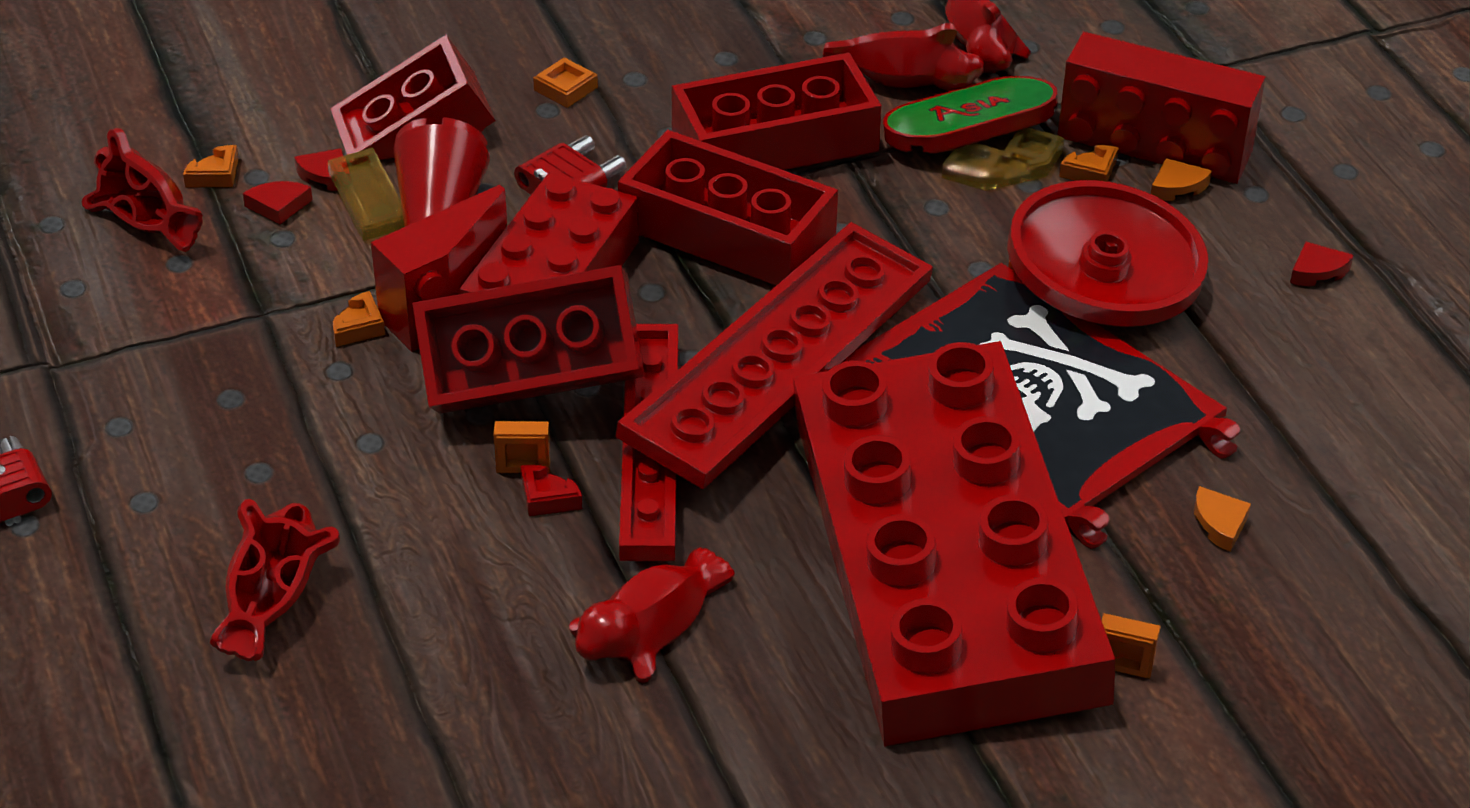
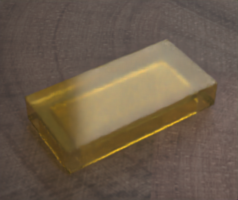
(367, 193)

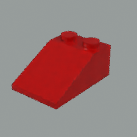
(426, 85)
(434, 258)

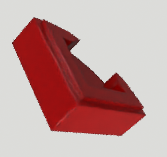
(315, 167)
(277, 199)
(1320, 264)
(548, 492)

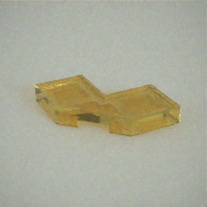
(1025, 159)

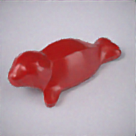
(985, 33)
(912, 58)
(141, 193)
(268, 573)
(649, 611)

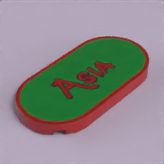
(970, 114)

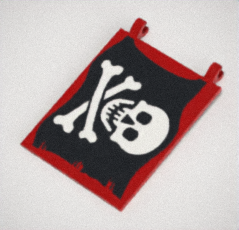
(1089, 396)

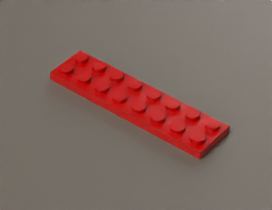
(746, 374)

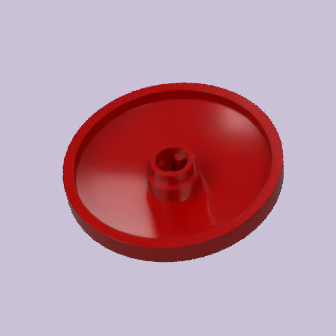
(1107, 253)

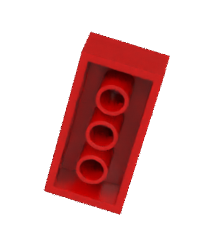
(1160, 105)
(783, 112)
(729, 207)
(560, 232)
(528, 339)

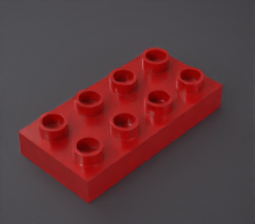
(950, 544)

